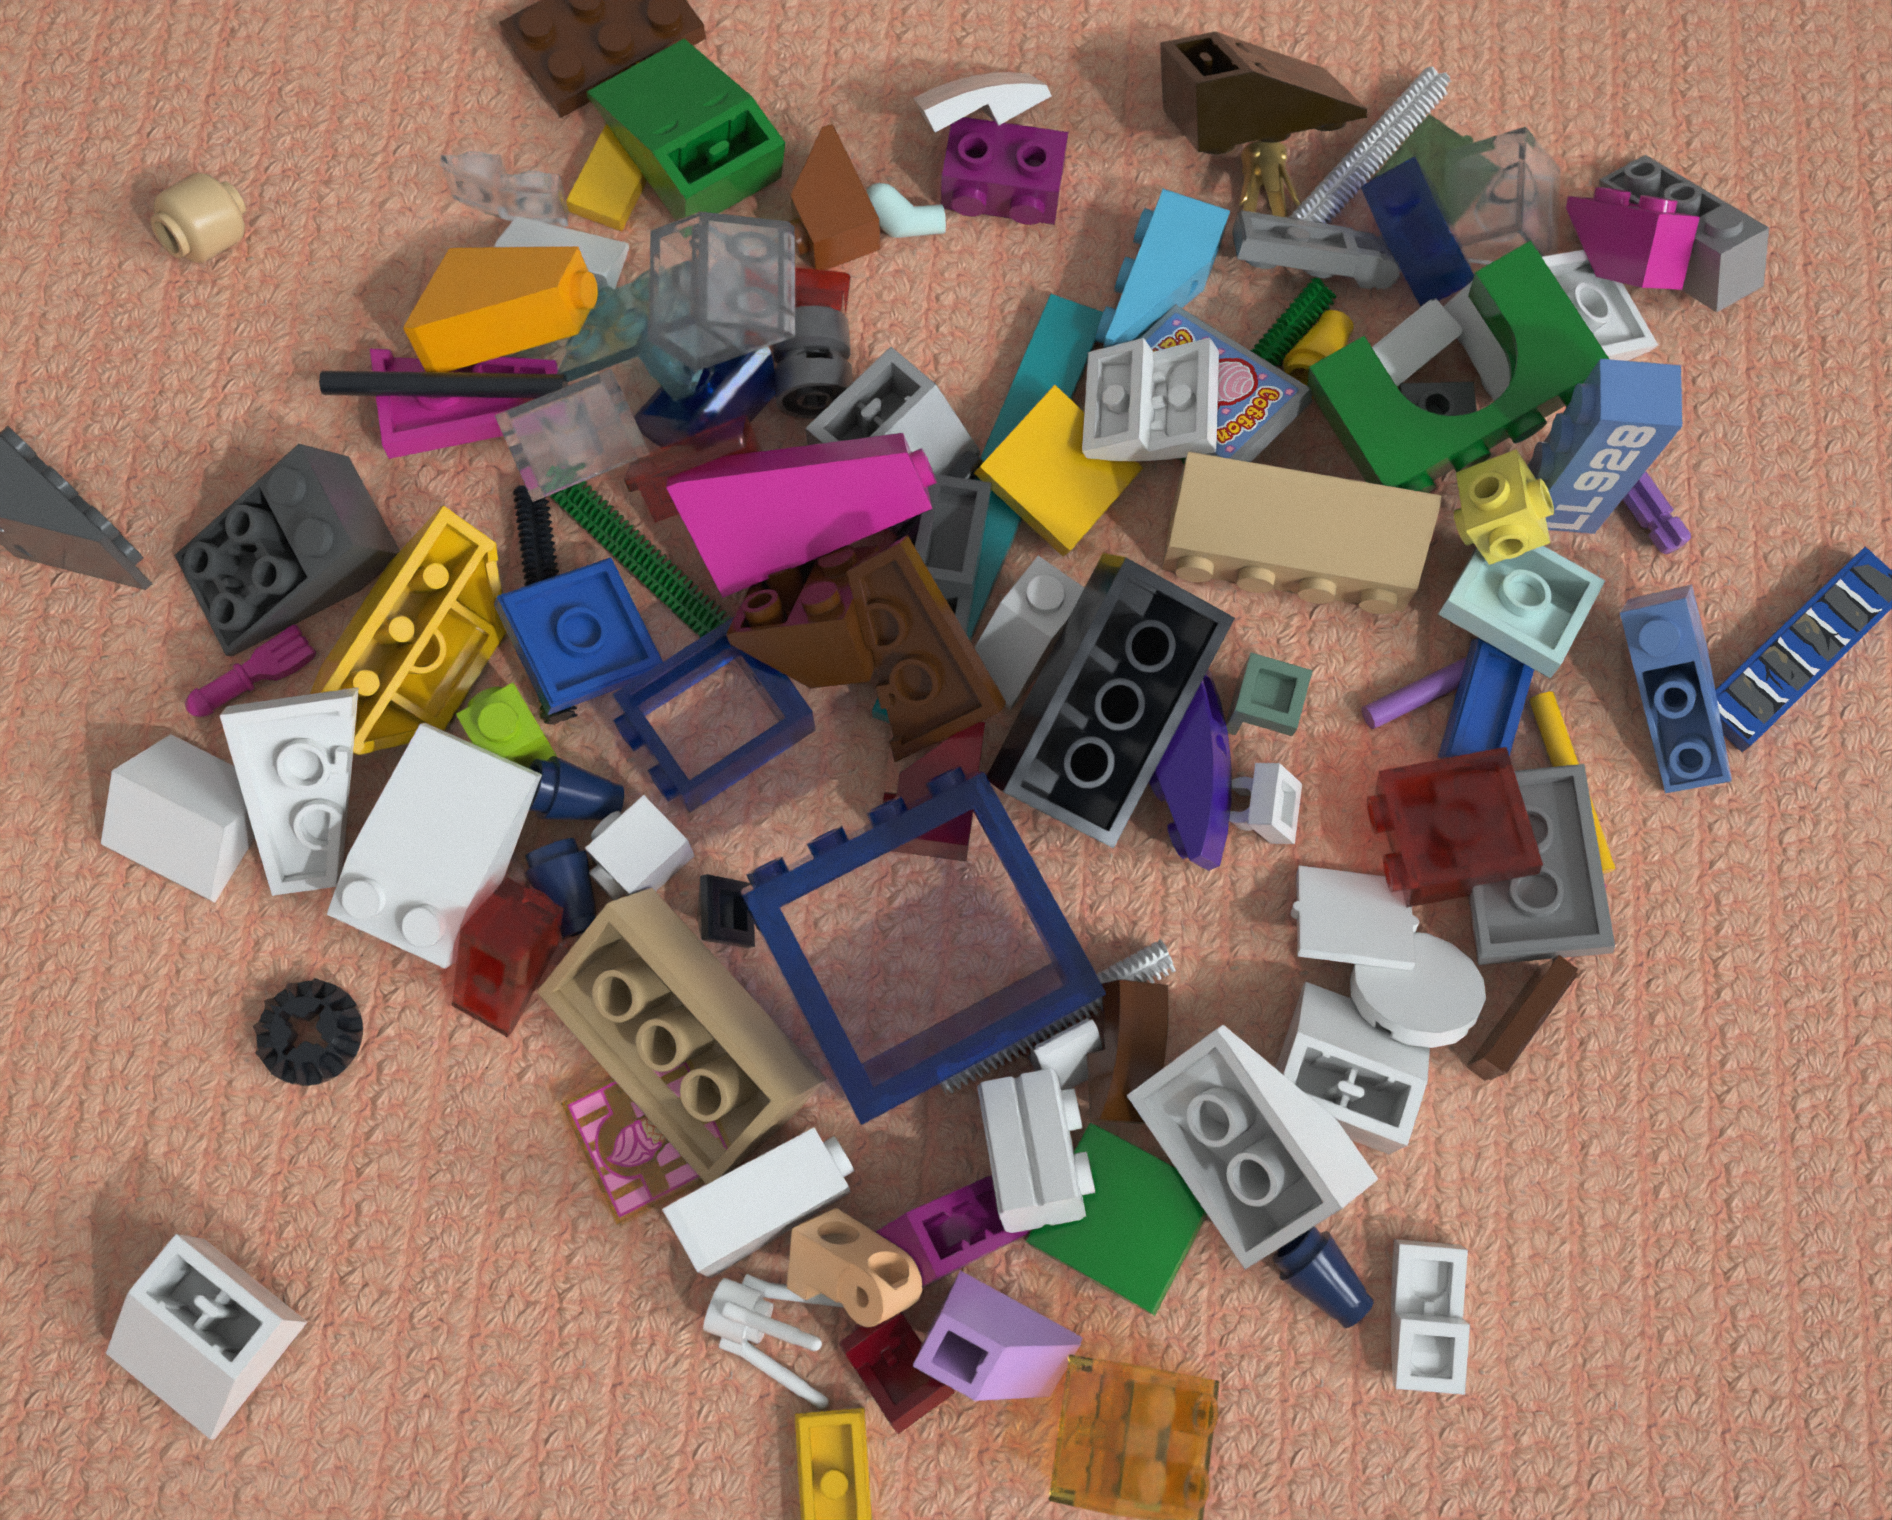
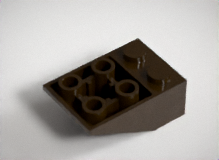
(1243, 93)

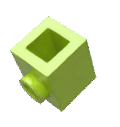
(505, 726)

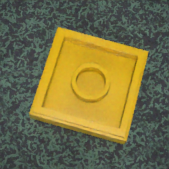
(1049, 478)

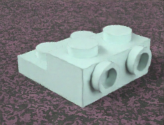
(1524, 605)

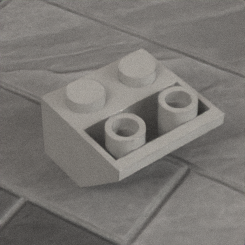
(895, 400)

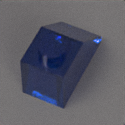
(1418, 231)

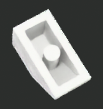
(1027, 628)

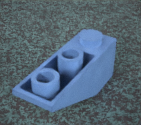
(1677, 688)

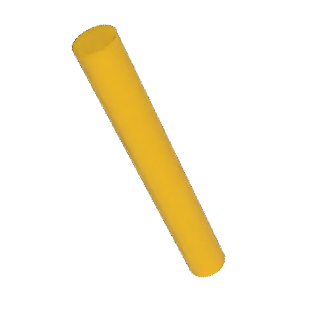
(1562, 753)

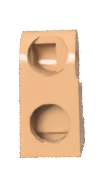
(852, 1268)

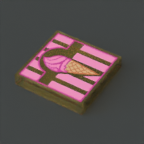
(626, 1150)

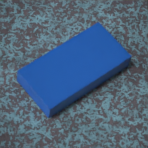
(1486, 702)

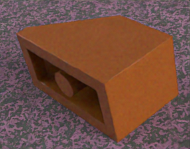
(832, 207)

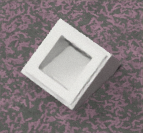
(1068, 1053)

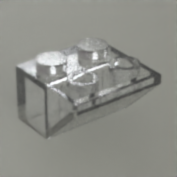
(720, 287)

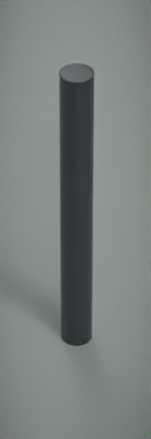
(439, 384)

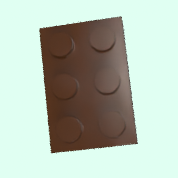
(587, 42)

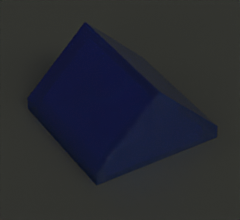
(722, 394)

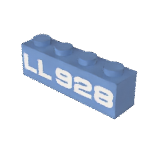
(1607, 440)

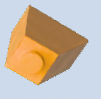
(499, 304)

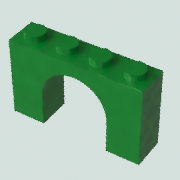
(1409, 447)

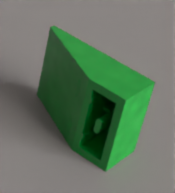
(691, 131)

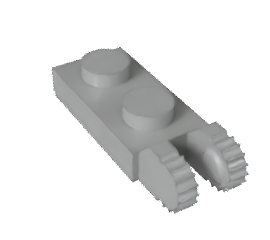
(1314, 248)

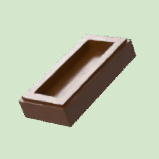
(1523, 1018)

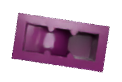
(951, 1231)

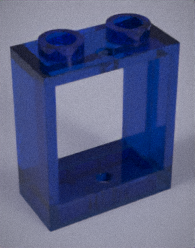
(683, 672)

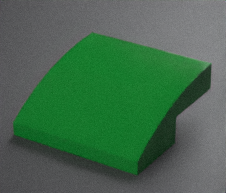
(1133, 1223)

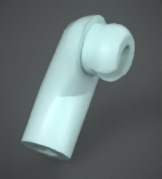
(900, 217)

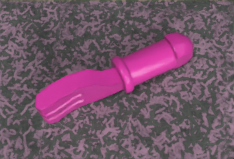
(270, 661)

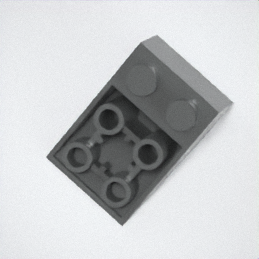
(55, 526)
(287, 548)

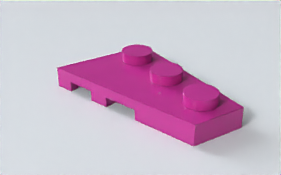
(435, 423)

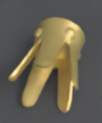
(1266, 166)

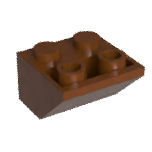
(807, 622)

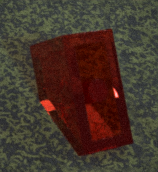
(505, 954)

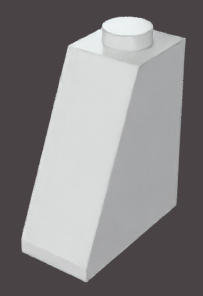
(759, 1201)

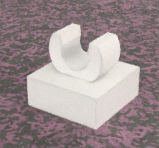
(1272, 803)

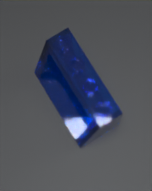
(966, 1036)

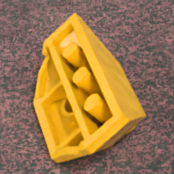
(419, 634)

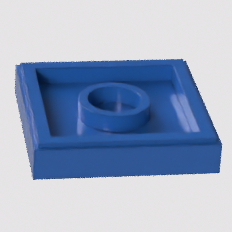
(577, 635)

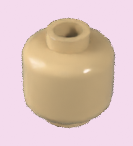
(198, 217)

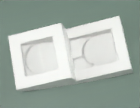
(1427, 1317)

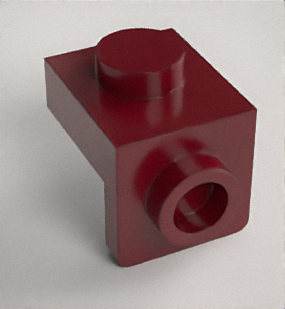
(885, 1362)

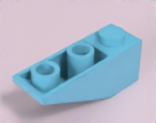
(1170, 268)

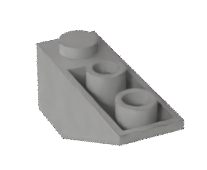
(1728, 244)

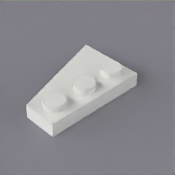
(296, 783)

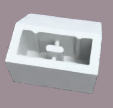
(1354, 1069)
(201, 1332)

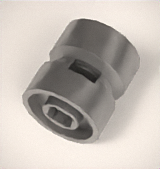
(813, 363)

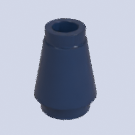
(573, 792)
(565, 878)
(1323, 1275)

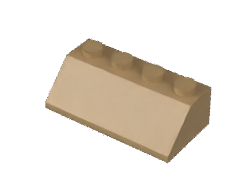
(1299, 533)
(651, 985)

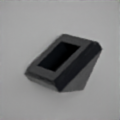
(722, 912)

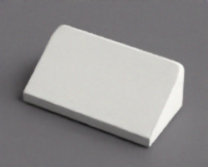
(601, 255)
(1417, 340)

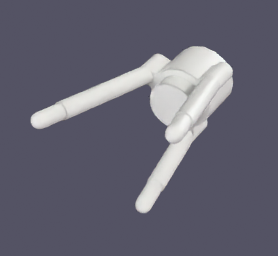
(741, 1315)

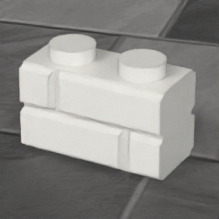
(1032, 1150)

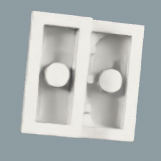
(998, 94)
(1151, 402)

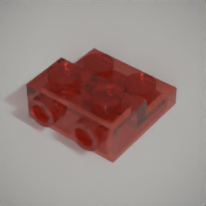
(1452, 826)

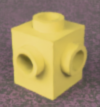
(1509, 519)

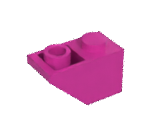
(1633, 242)

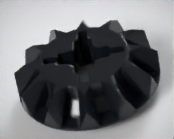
(309, 1063)

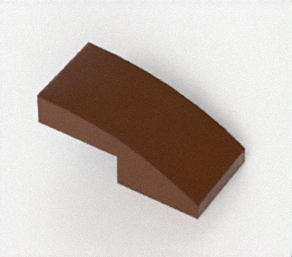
(1134, 1048)

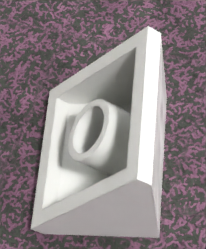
(179, 816)

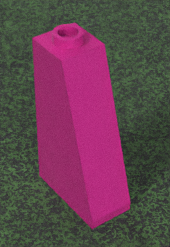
(797, 503)

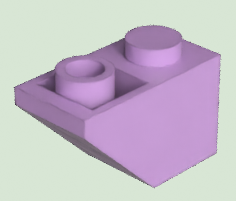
(994, 1345)

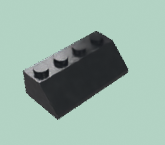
(1109, 698)

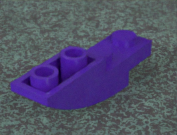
(1198, 779)

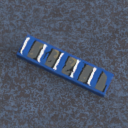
(1804, 648)

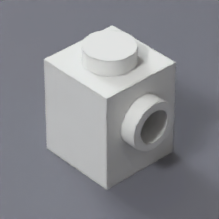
(636, 850)

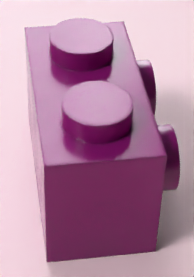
(1003, 170)

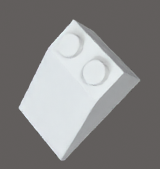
(1600, 302)
(434, 844)
(1250, 1145)

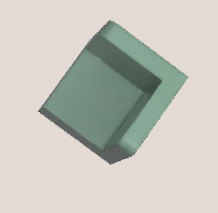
(1269, 695)

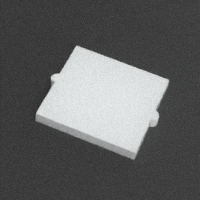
(1352, 919)

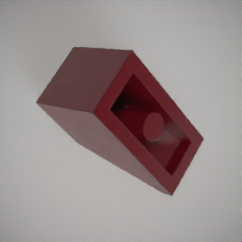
(952, 837)

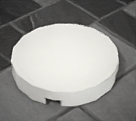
(1423, 1005)

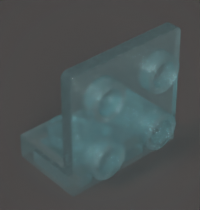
(619, 332)

